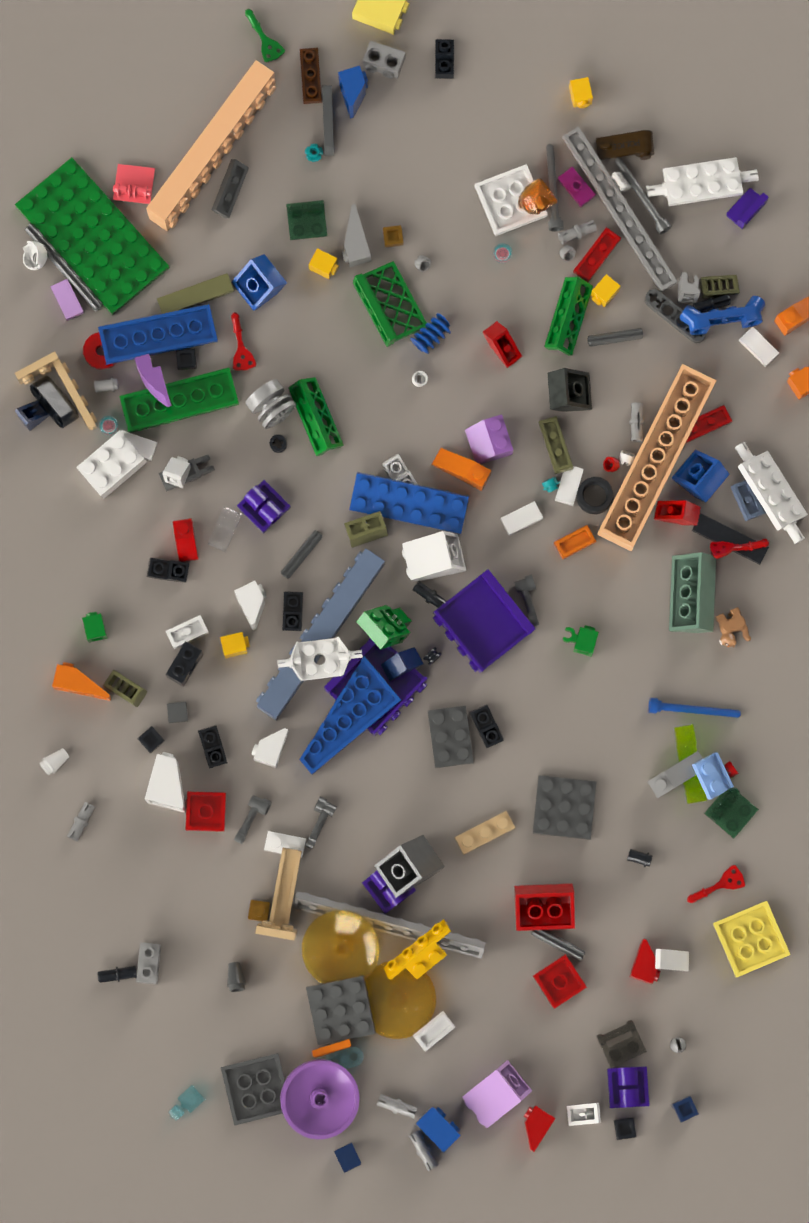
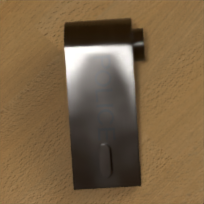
(632, 143)

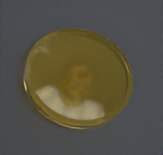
(340, 946)
(400, 1004)

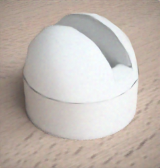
(423, 378)
(626, 456)

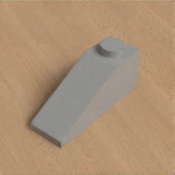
(355, 246)
(675, 775)

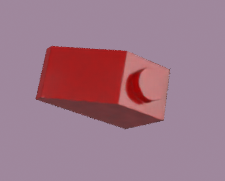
(502, 343)
(677, 512)
(185, 540)
(644, 964)
(536, 1125)

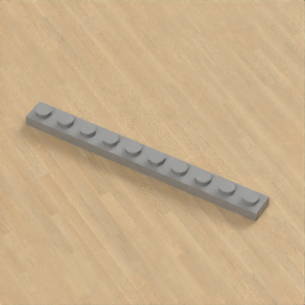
(619, 209)
(391, 925)

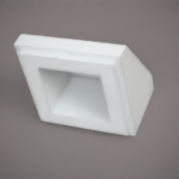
(621, 182)

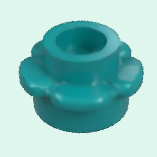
(313, 157)
(550, 484)

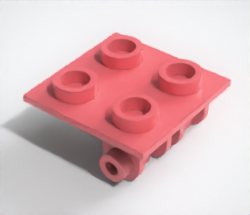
(133, 184)

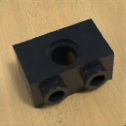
(184, 664)

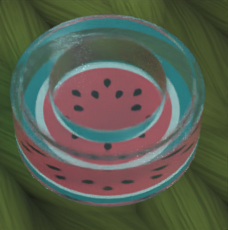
(502, 253)
(108, 425)

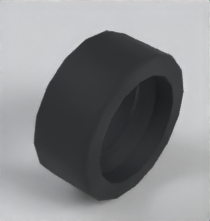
(594, 481)

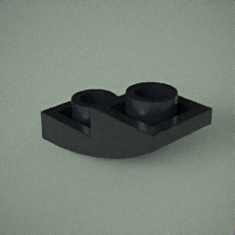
(444, 59)
(167, 570)
(292, 611)
(486, 726)
(212, 746)

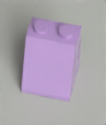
(496, 1094)

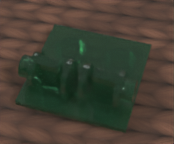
(306, 220)
(731, 811)

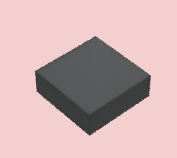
(177, 712)

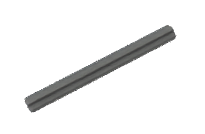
(65, 269)

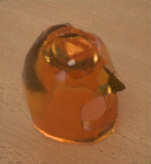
(536, 197)

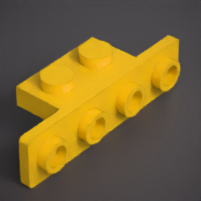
(421, 954)

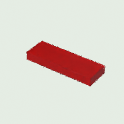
(597, 255)
(709, 422)

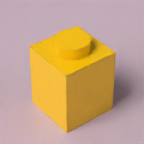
(580, 92)
(323, 264)
(605, 291)
(234, 644)

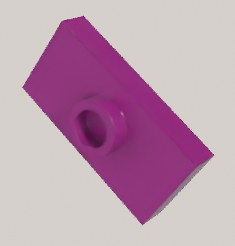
(576, 186)

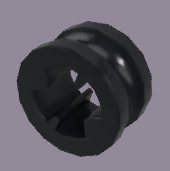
(281, 439)
(432, 656)

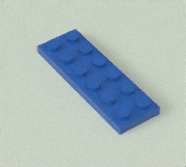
(157, 334)
(409, 502)

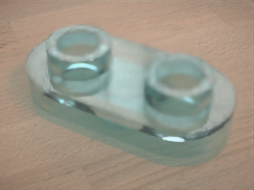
(344, 1057)

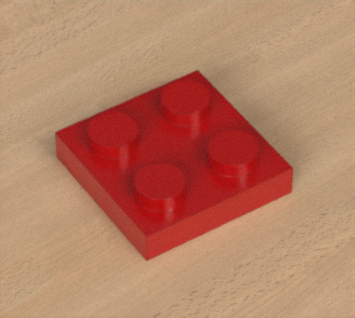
(205, 811)
(559, 981)

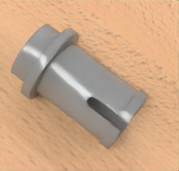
(106, 385)

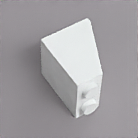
(433, 556)
(166, 784)

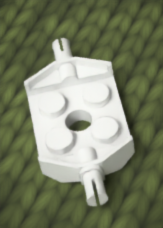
(333, 650)

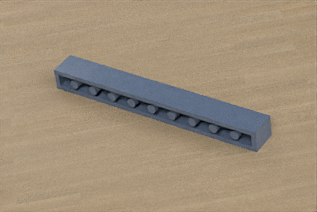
(324, 626)

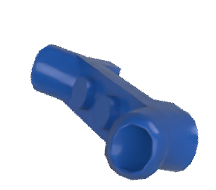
(701, 322)

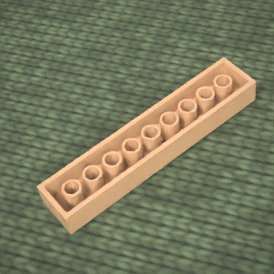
(211, 146)
(656, 457)

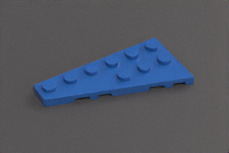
(355, 710)

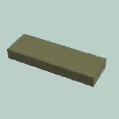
(555, 445)

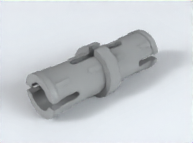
(577, 232)
(636, 422)
(81, 821)
(397, 1106)
(423, 1150)

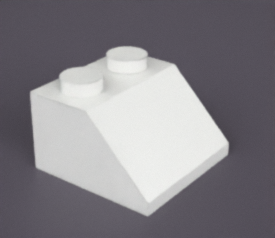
(252, 602)

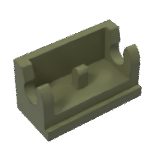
(366, 529)

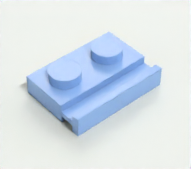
(712, 775)

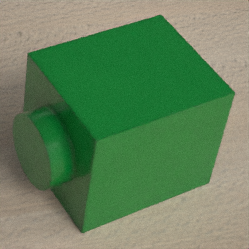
(94, 627)

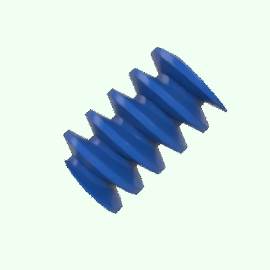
(431, 333)

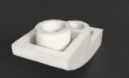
(397, 470)

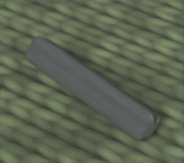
(615, 337)
(301, 554)
(559, 943)

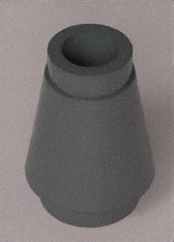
(236, 980)

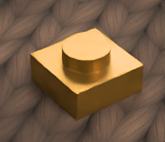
(393, 236)
(258, 910)

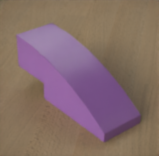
(152, 379)

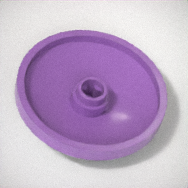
(319, 1099)

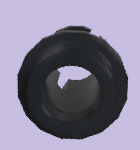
(640, 858)

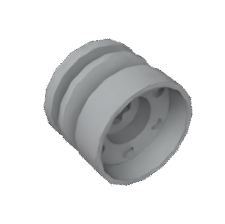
(273, 407)

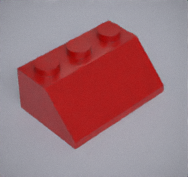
(544, 907)

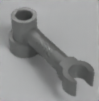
(524, 586)
(257, 805)
(325, 809)

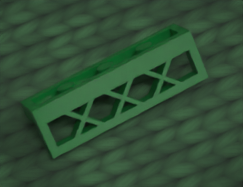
(565, 313)
(312, 415)

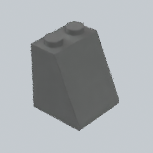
(409, 865)

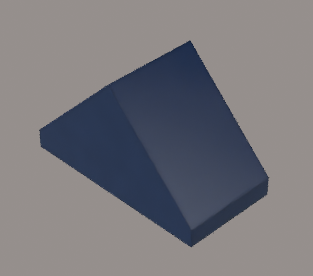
(31, 414)
(401, 663)

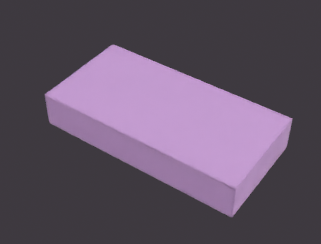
(67, 299)

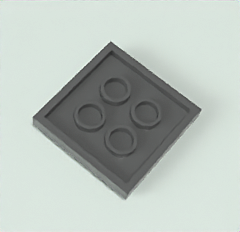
(564, 807)
(340, 1010)
(254, 1088)

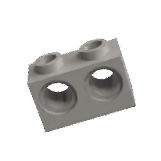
(386, 55)
(148, 963)

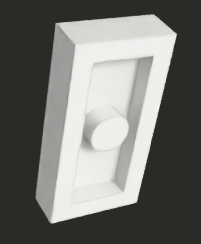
(187, 631)
(277, 841)

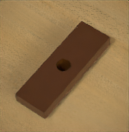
(310, 85)

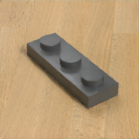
(230, 188)

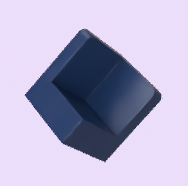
(685, 1109)
(347, 1157)

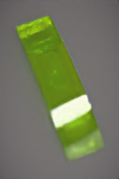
(686, 746)

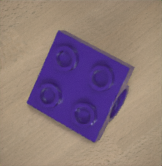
(263, 506)
(382, 894)
(628, 1087)

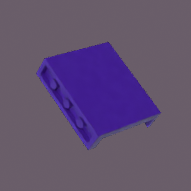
(483, 621)
(403, 686)

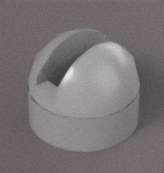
(570, 256)
(422, 267)
(673, 1045)

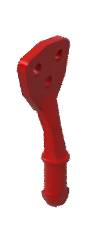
(241, 348)
(722, 548)
(723, 883)

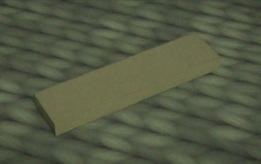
(196, 294)

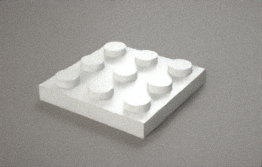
(500, 200)

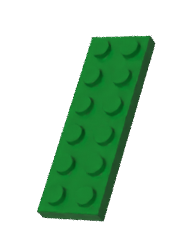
(187, 399)

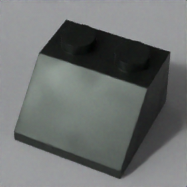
(569, 390)

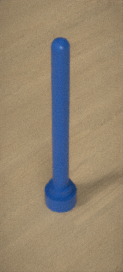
(656, 706)

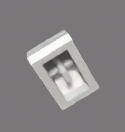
(583, 1114)

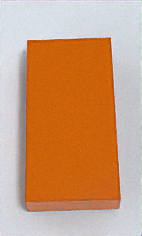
(575, 542)
(331, 1048)

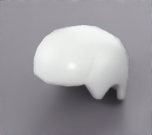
(34, 255)

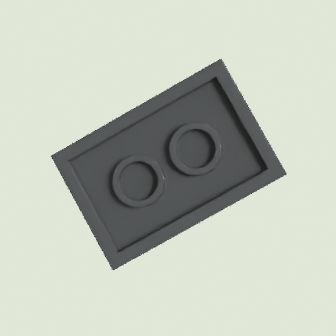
(450, 737)

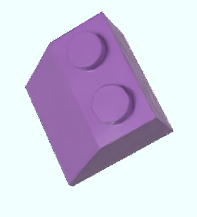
(489, 440)

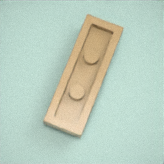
(485, 832)

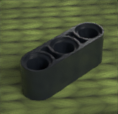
(54, 401)

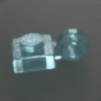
(190, 1100)

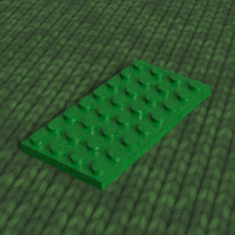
(92, 236)

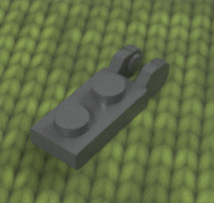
(194, 472)

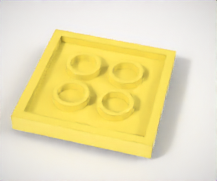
(751, 939)

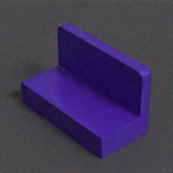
(747, 207)

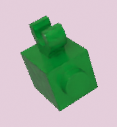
(584, 641)

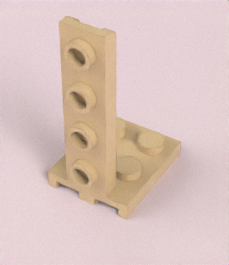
(43, 367)
(278, 924)

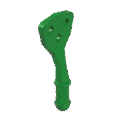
(266, 41)

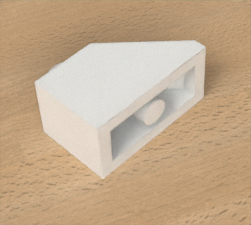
(177, 471)
(270, 748)

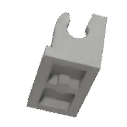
(686, 291)

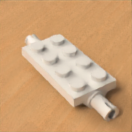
(702, 182)
(772, 491)

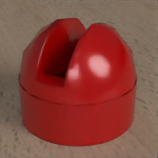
(611, 460)
(731, 769)

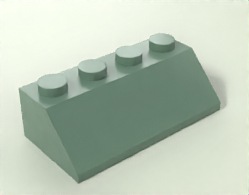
(692, 593)

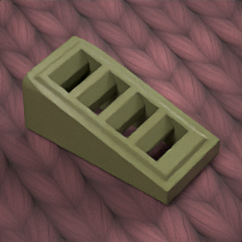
(715, 293)
(139, 692)

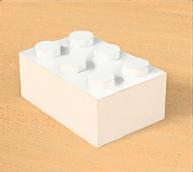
(111, 464)

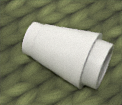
(54, 761)

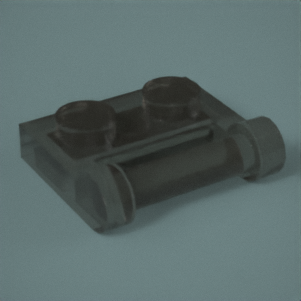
(623, 1050)

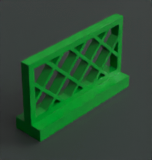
(374, 307)

